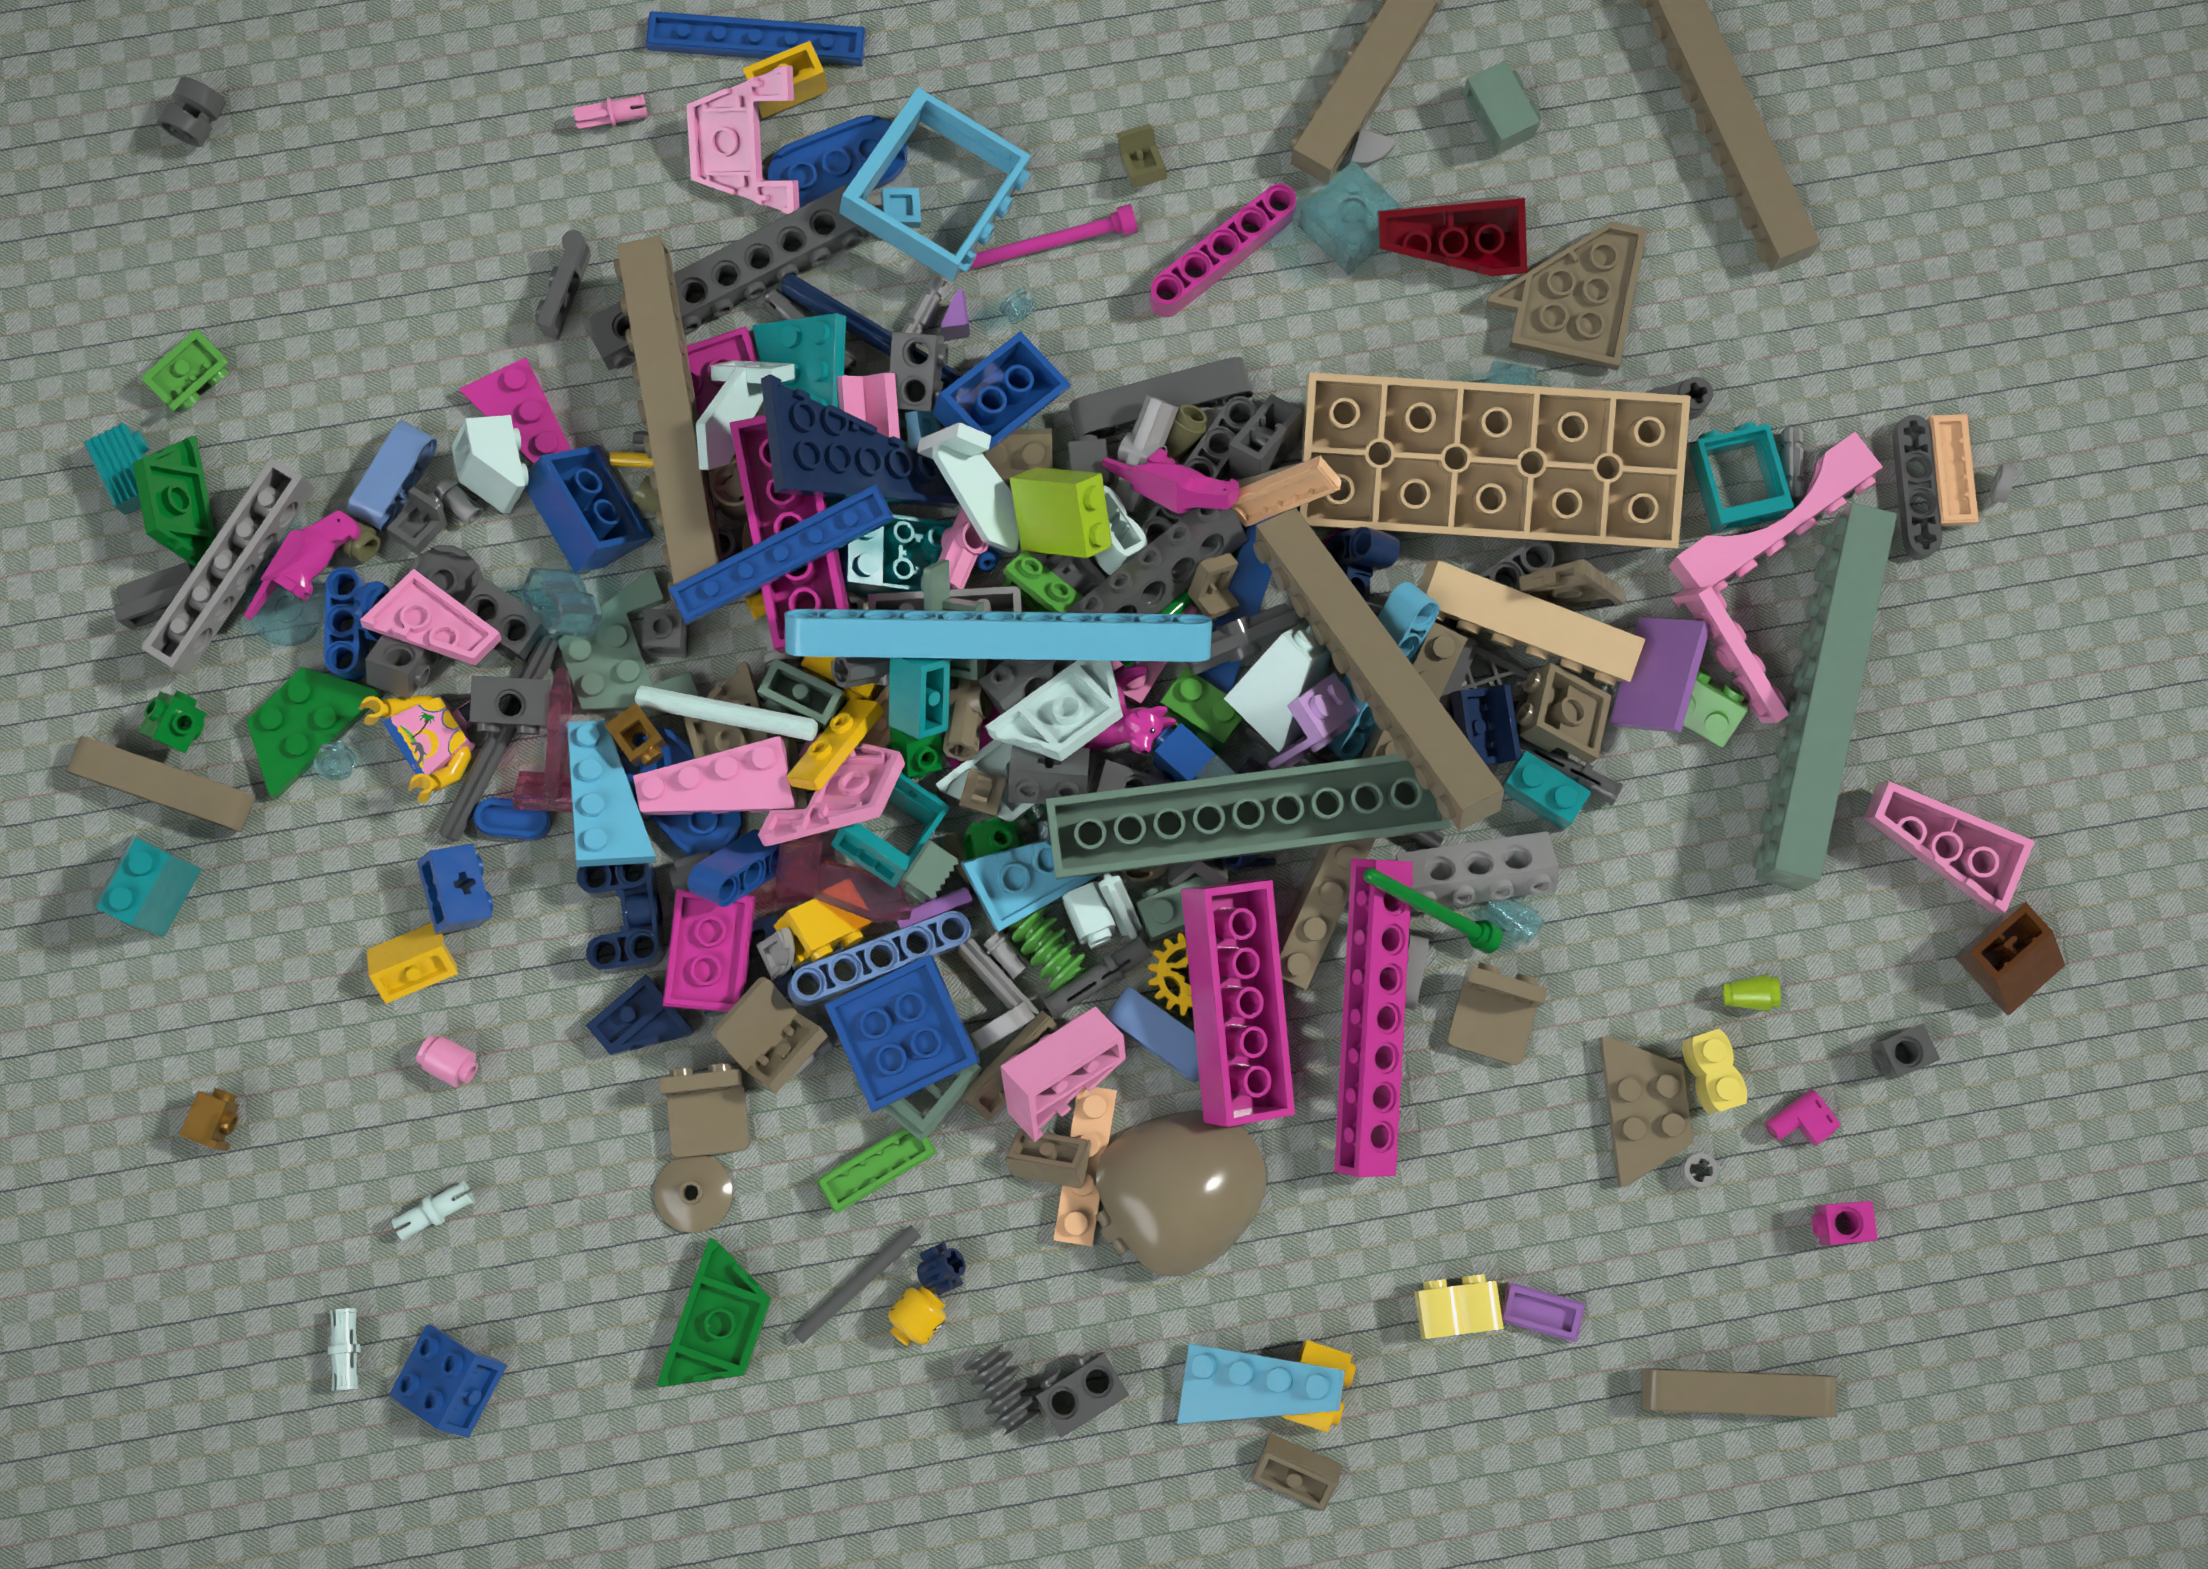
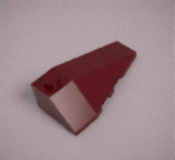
(1462, 234)

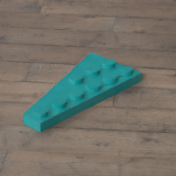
(814, 348)

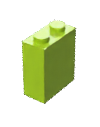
(1061, 512)

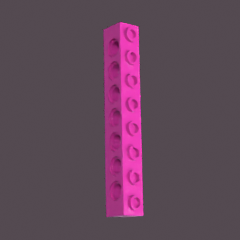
(1372, 1023)

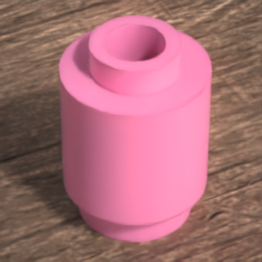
(447, 1061)

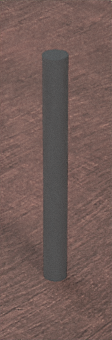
(856, 1284)

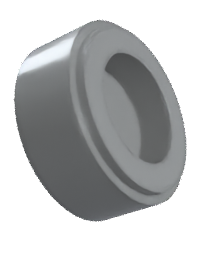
(2002, 483)

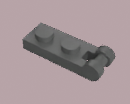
(563, 285)

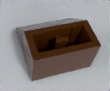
(2013, 957)

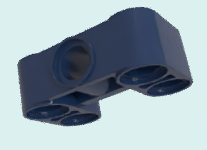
(1360, 554)
(640, 913)

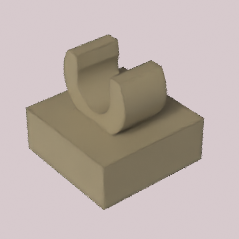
(983, 792)

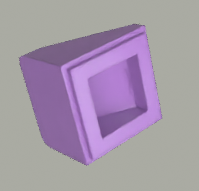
(956, 322)

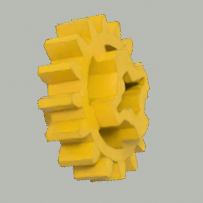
(1170, 972)

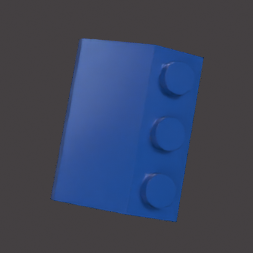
(1002, 390)
(586, 507)

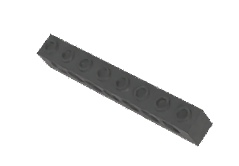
(737, 261)
(1138, 587)

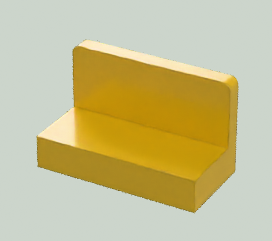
(409, 963)

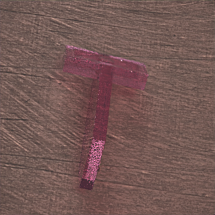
(550, 788)
(807, 876)

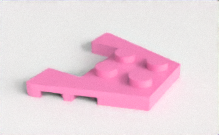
(728, 143)
(849, 797)

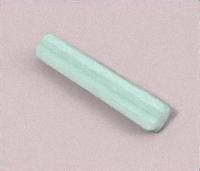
(1120, 905)

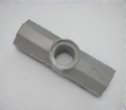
(1147, 437)

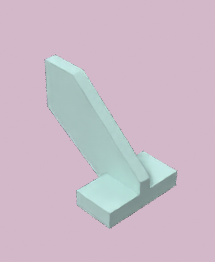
(735, 401)
(974, 482)

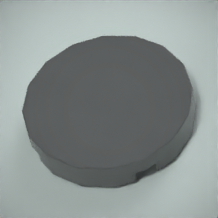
(450, 570)

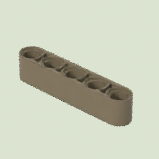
(160, 784)
(1738, 1392)

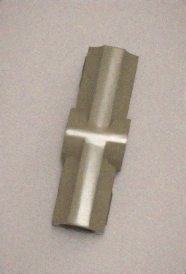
(966, 713)

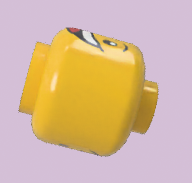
(916, 1316)

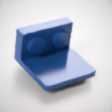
(447, 1382)

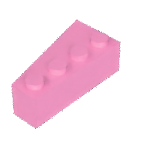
(1956, 845)

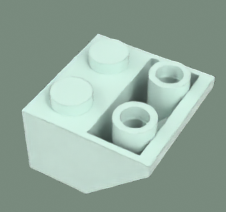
(490, 460)

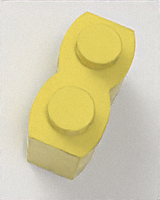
(1717, 1080)
(1458, 1308)

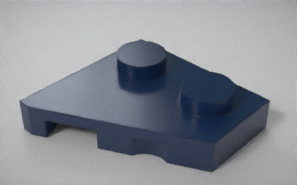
(638, 1020)

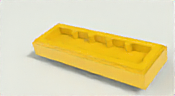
(835, 744)

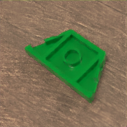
(176, 499)
(301, 718)
(717, 1322)

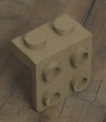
(1495, 1013)
(767, 1035)
(706, 1111)

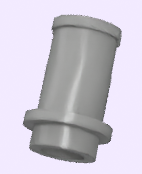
(458, 501)
(1006, 954)

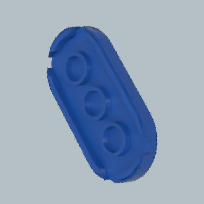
(833, 157)
(698, 830)

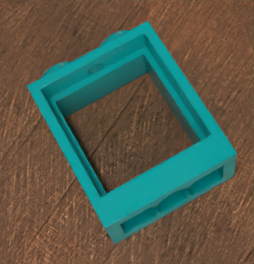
(1745, 435)
(877, 854)

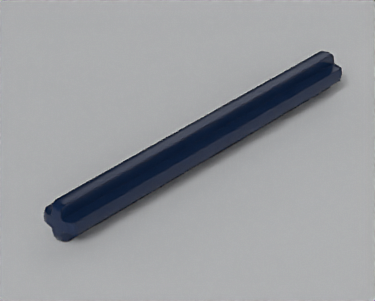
(855, 322)

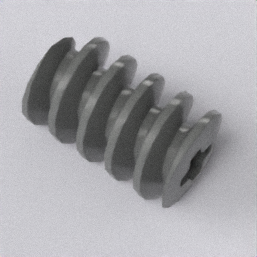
(1002, 1390)

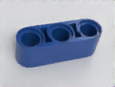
(338, 643)
(734, 870)

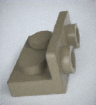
(1021, 452)

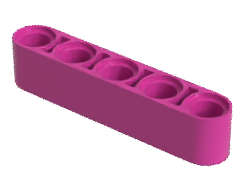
(1229, 235)

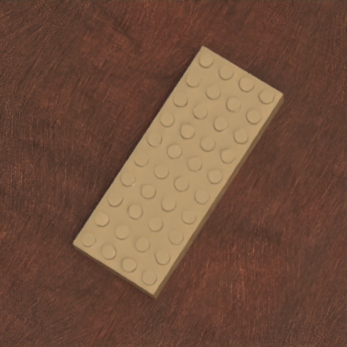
(1498, 460)

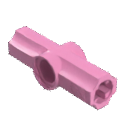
(961, 547)

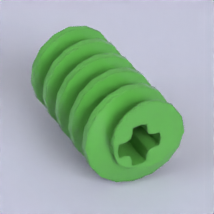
(1048, 948)

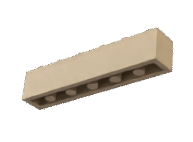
(1531, 623)

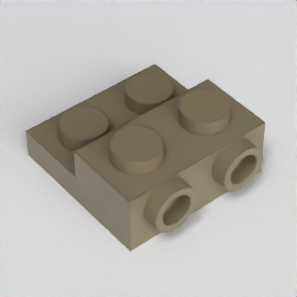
(1563, 713)

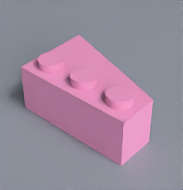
(1059, 1067)

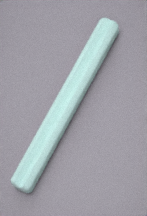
(726, 713)

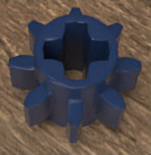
(941, 1268)

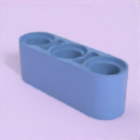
(392, 475)
(1156, 1032)

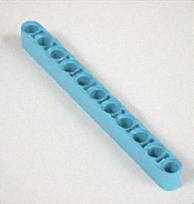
(998, 635)

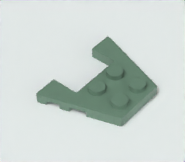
(611, 664)

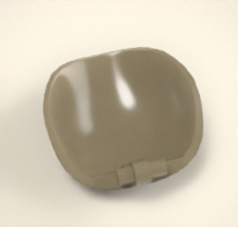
(1179, 1191)

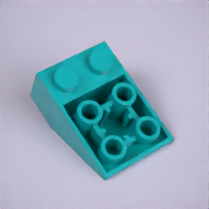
(892, 556)

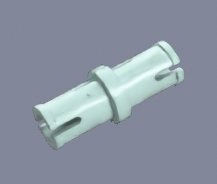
(433, 1210)
(344, 1349)

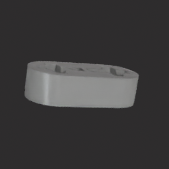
(1417, 958)
(1001, 1026)

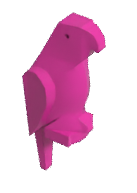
(1175, 485)
(304, 557)

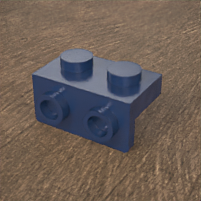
(1488, 722)

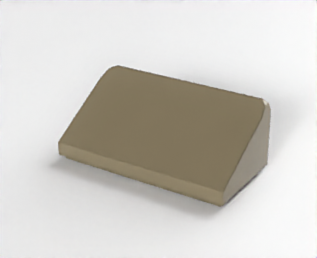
(1049, 1159)
(1297, 1472)

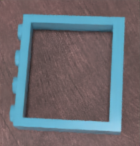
(966, 133)

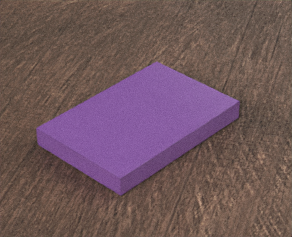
(1663, 675)

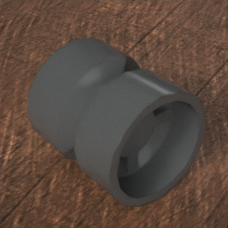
(196, 100)

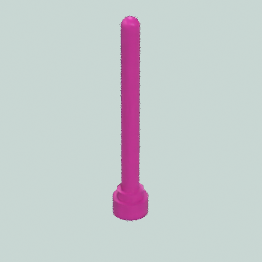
(1120, 222)

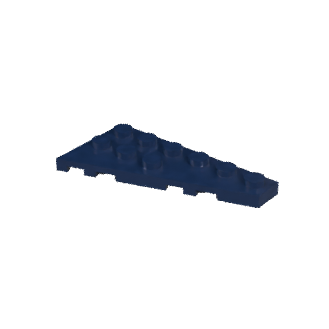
(839, 455)

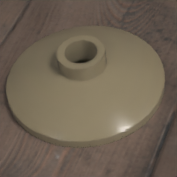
(713, 1197)

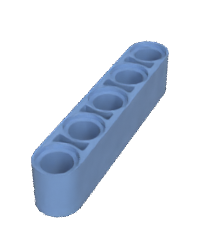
(862, 967)

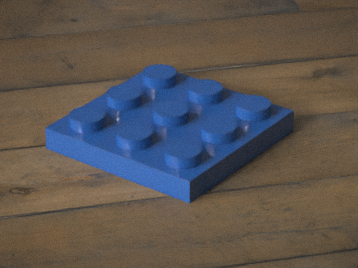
(902, 1033)

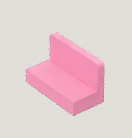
(871, 400)

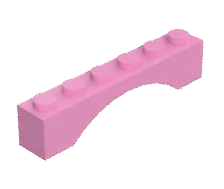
(1836, 474)

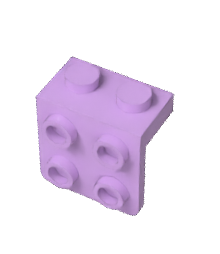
(1321, 715)

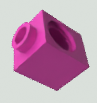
(1861, 1223)

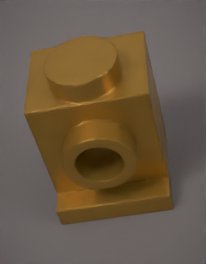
(628, 727)
(211, 1119)

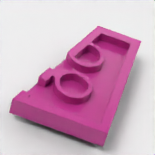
(517, 393)

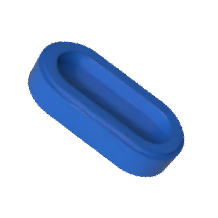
(499, 819)

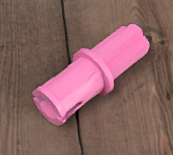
(610, 112)

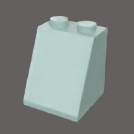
(1277, 679)

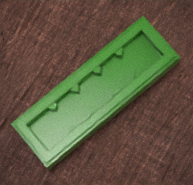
(874, 1168)

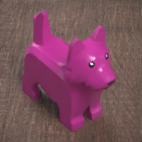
(1138, 725)

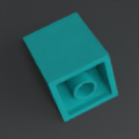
(147, 886)

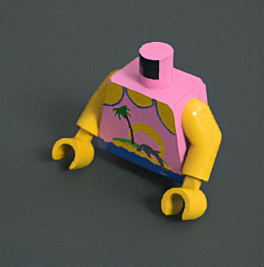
(428, 736)

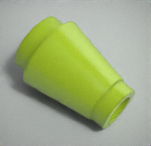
(1753, 993)

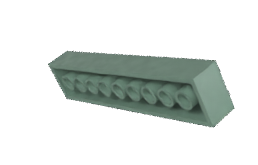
(1824, 697)
(1239, 816)

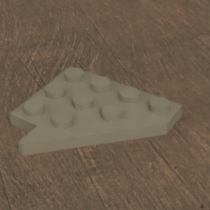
(1578, 299)

